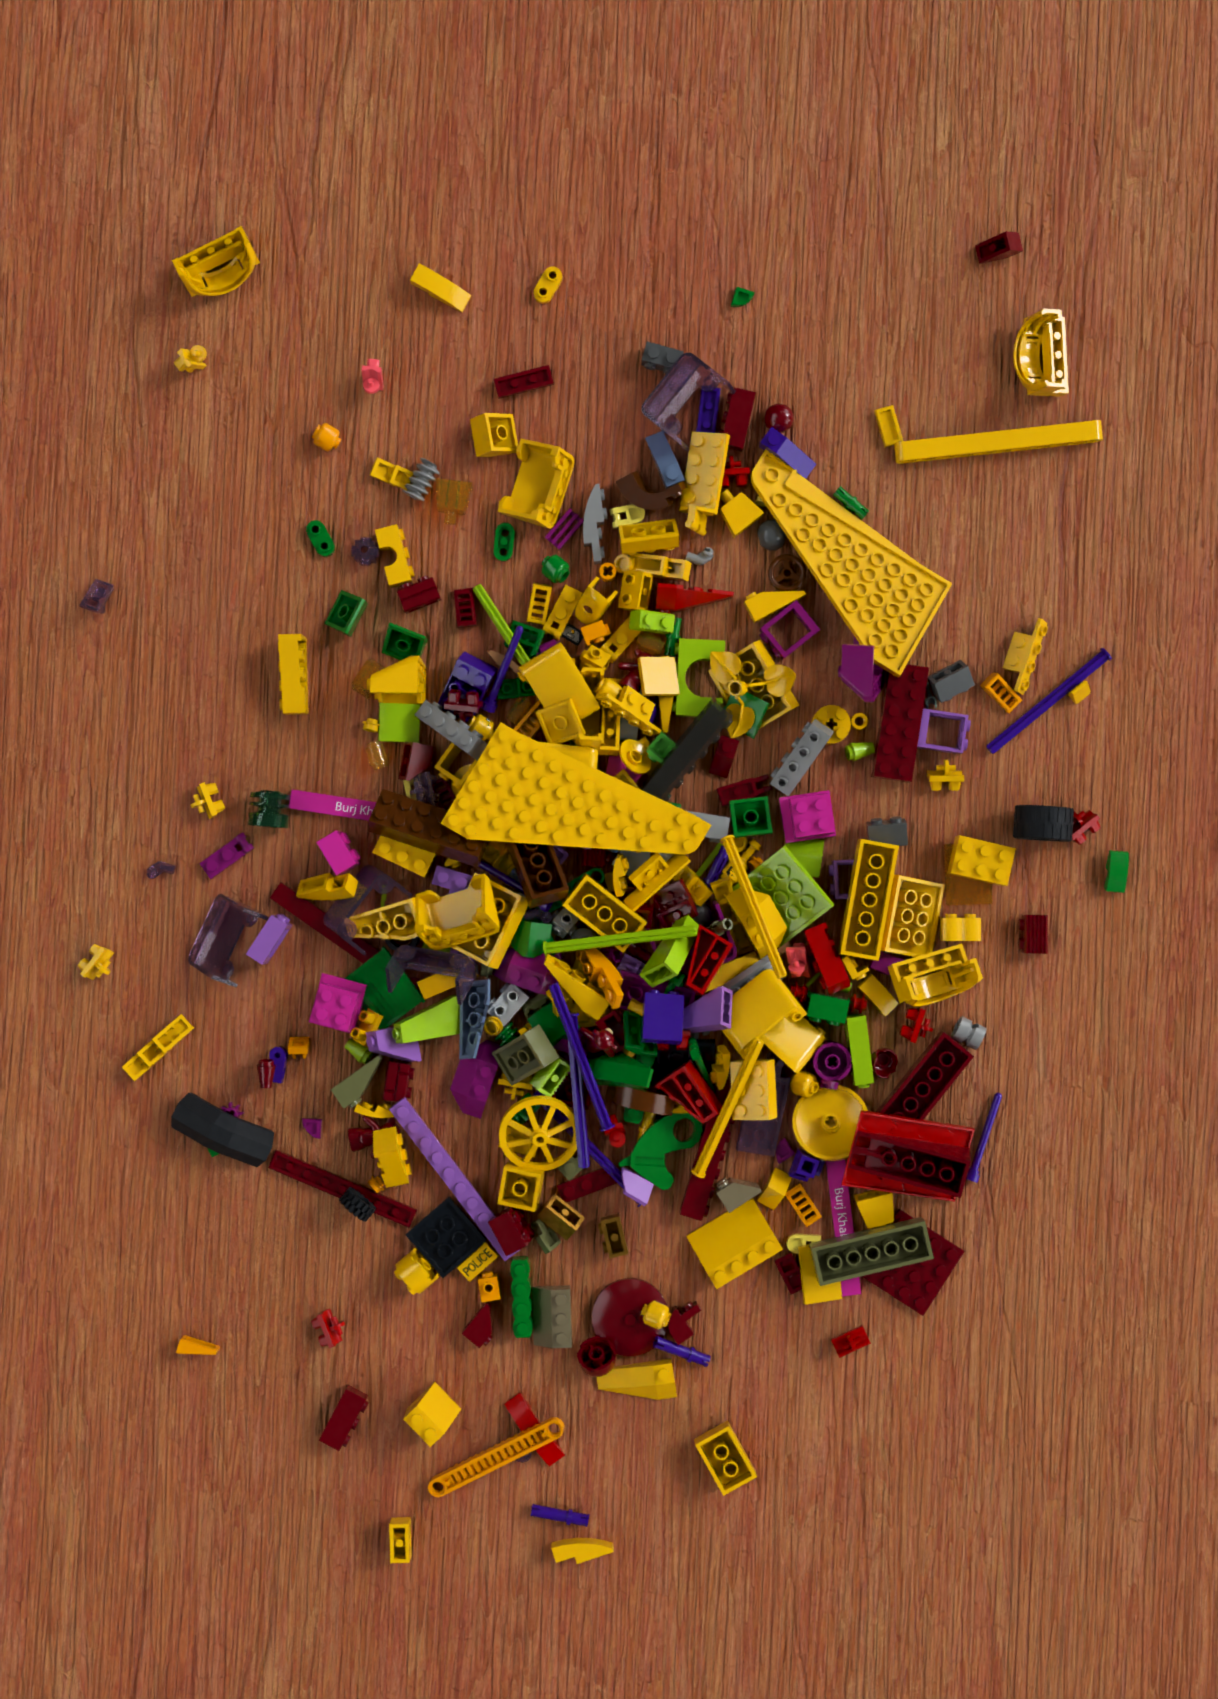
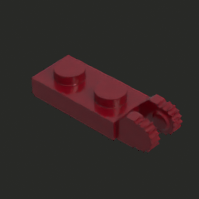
(741, 790)

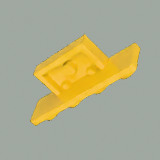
(1023, 653)
(633, 708)
(652, 877)

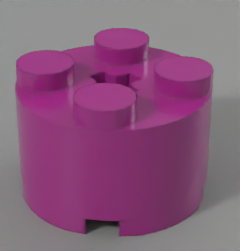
(842, 1059)

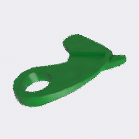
(655, 1142)

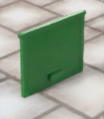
(377, 998)

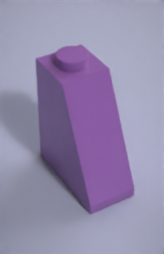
(709, 1012)
(383, 1043)

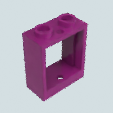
(805, 619)

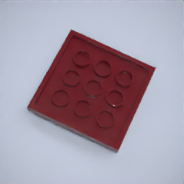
(919, 1282)

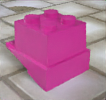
(807, 816)
(337, 1003)

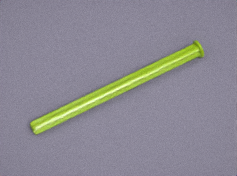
(499, 622)
(619, 939)

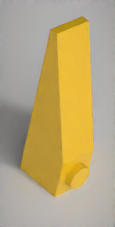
(387, 922)

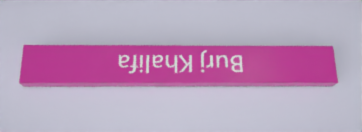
(331, 805)
(841, 1214)

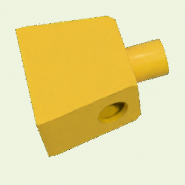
(739, 512)
(875, 1207)

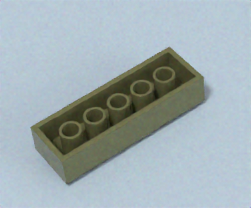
(871, 1251)

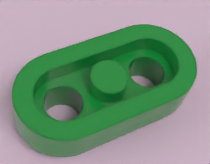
(320, 538)
(504, 542)

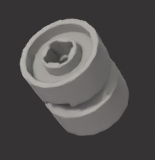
(967, 1032)

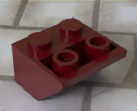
(511, 1230)

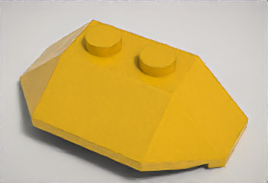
(772, 916)

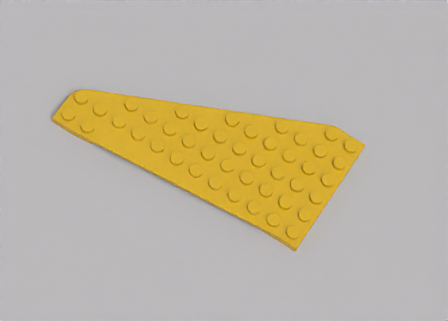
(868, 579)
(548, 798)

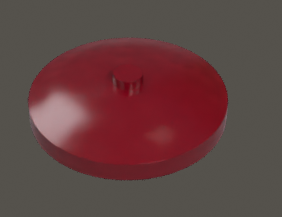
(619, 1317)

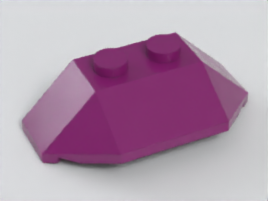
(525, 972)
(475, 1079)

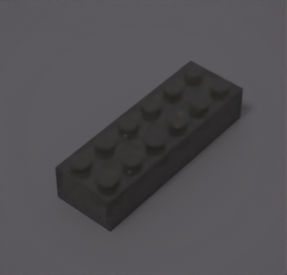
(688, 748)

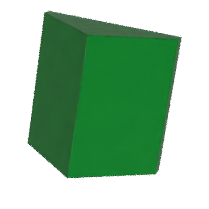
(346, 613)
(403, 642)
(750, 817)

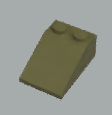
(525, 1055)
(353, 1087)

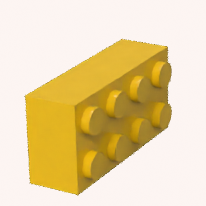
(602, 910)

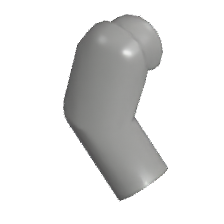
(702, 558)

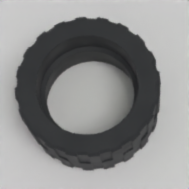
(1043, 823)

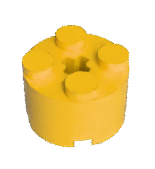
(838, 717)
(415, 1272)

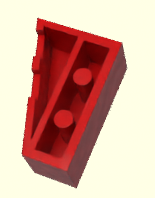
(707, 959)
(826, 959)
(691, 1091)

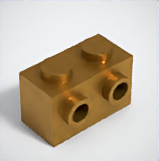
(560, 1217)
(614, 1236)

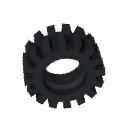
(357, 1204)

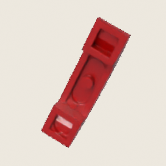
(525, 1418)

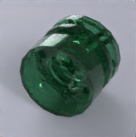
(269, 809)

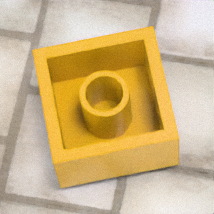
(521, 1187)

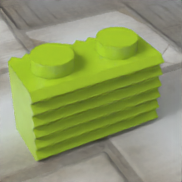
(651, 621)
(551, 1076)

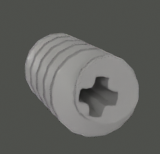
(422, 480)

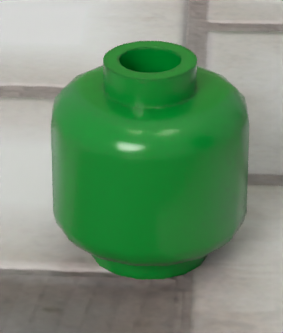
(555, 568)

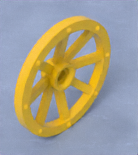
(538, 1131)

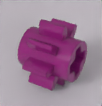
(613, 954)
(235, 1108)

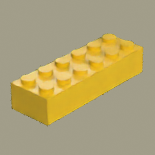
(868, 899)

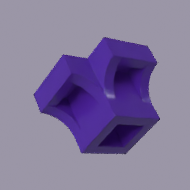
(805, 1166)

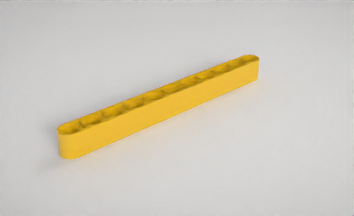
(998, 441)

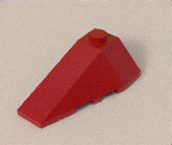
(676, 598)

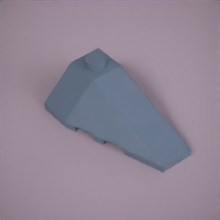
(473, 1017)

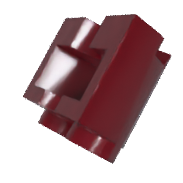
(614, 1021)

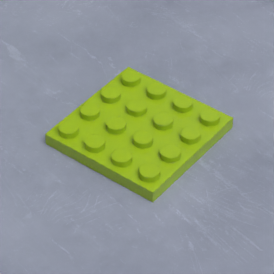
(791, 890)

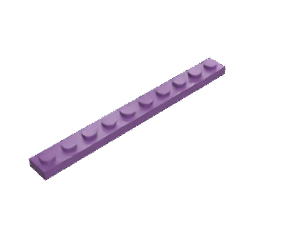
(447, 1169)

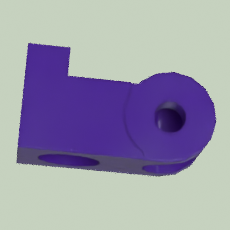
(280, 1057)

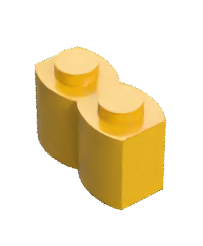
(960, 928)

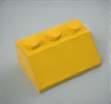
(648, 536)

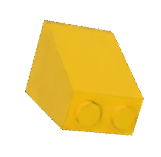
(431, 1414)

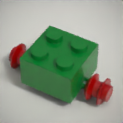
(827, 1007)

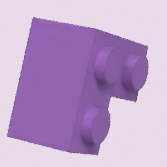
(451, 879)

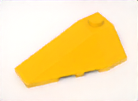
(584, 993)
(643, 1379)

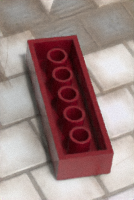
(900, 724)
(927, 1079)

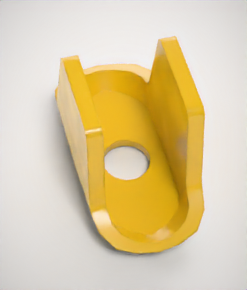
(595, 601)

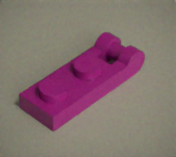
(226, 856)

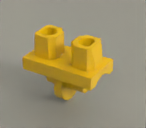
(191, 359)
(945, 773)
(205, 792)
(98, 963)
(369, 1022)
(524, 1084)

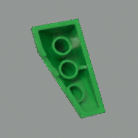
(619, 1070)

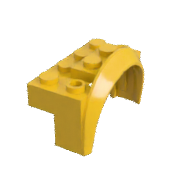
(196, 263)
(1050, 329)
(608, 739)
(934, 986)

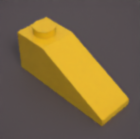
(766, 603)

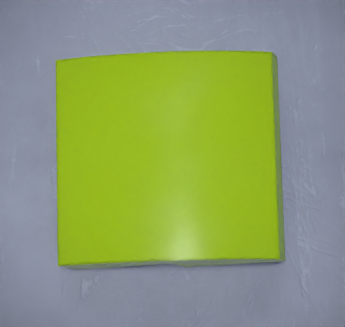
(398, 722)
(809, 854)

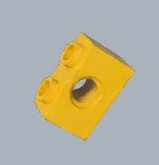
(400, 1539)

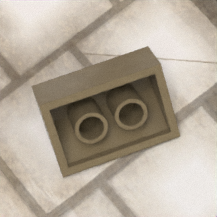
(552, 1316)

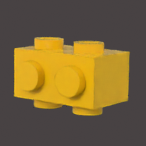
(635, 590)

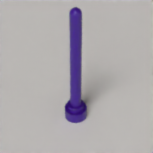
(489, 703)
(508, 880)
(973, 1170)

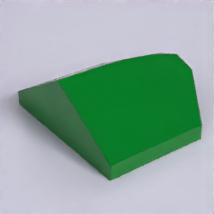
(530, 638)
(530, 937)

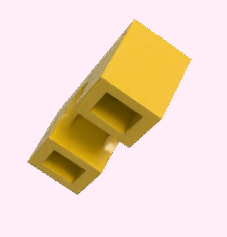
(391, 539)

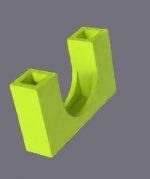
(690, 652)

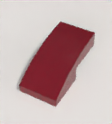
(790, 1272)

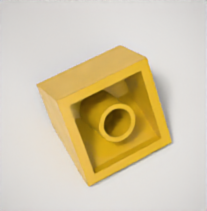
(494, 434)

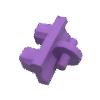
(630, 964)

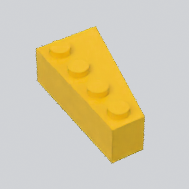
(293, 673)

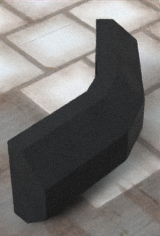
(222, 1131)

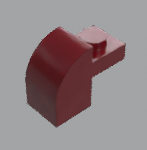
(678, 1324)

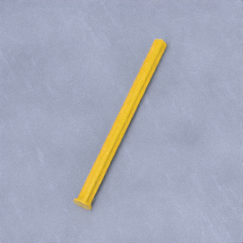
(754, 907)
(727, 1108)

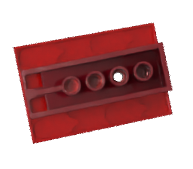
(909, 1156)

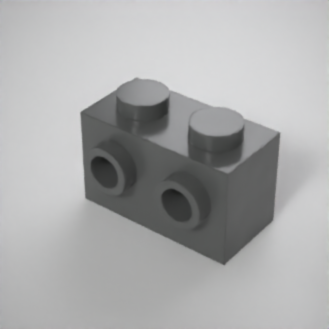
(659, 357)
(951, 681)
(888, 831)

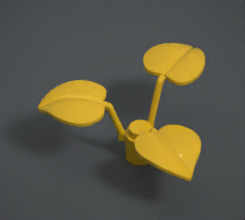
(727, 665)

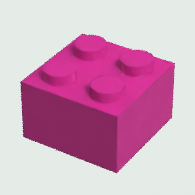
(338, 852)

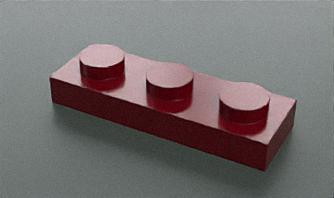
(523, 381)
(585, 1185)

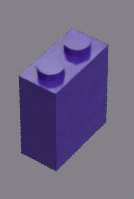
(662, 1017)

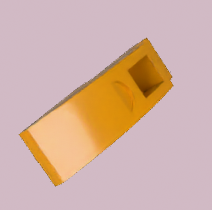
(604, 972)

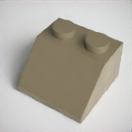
(736, 1192)

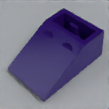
(467, 676)

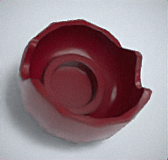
(779, 417)
(884, 1062)

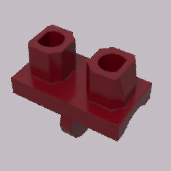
(463, 707)

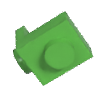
(660, 747)

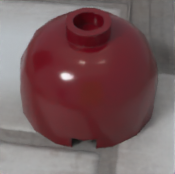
(596, 1356)

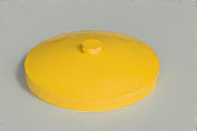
(827, 1122)

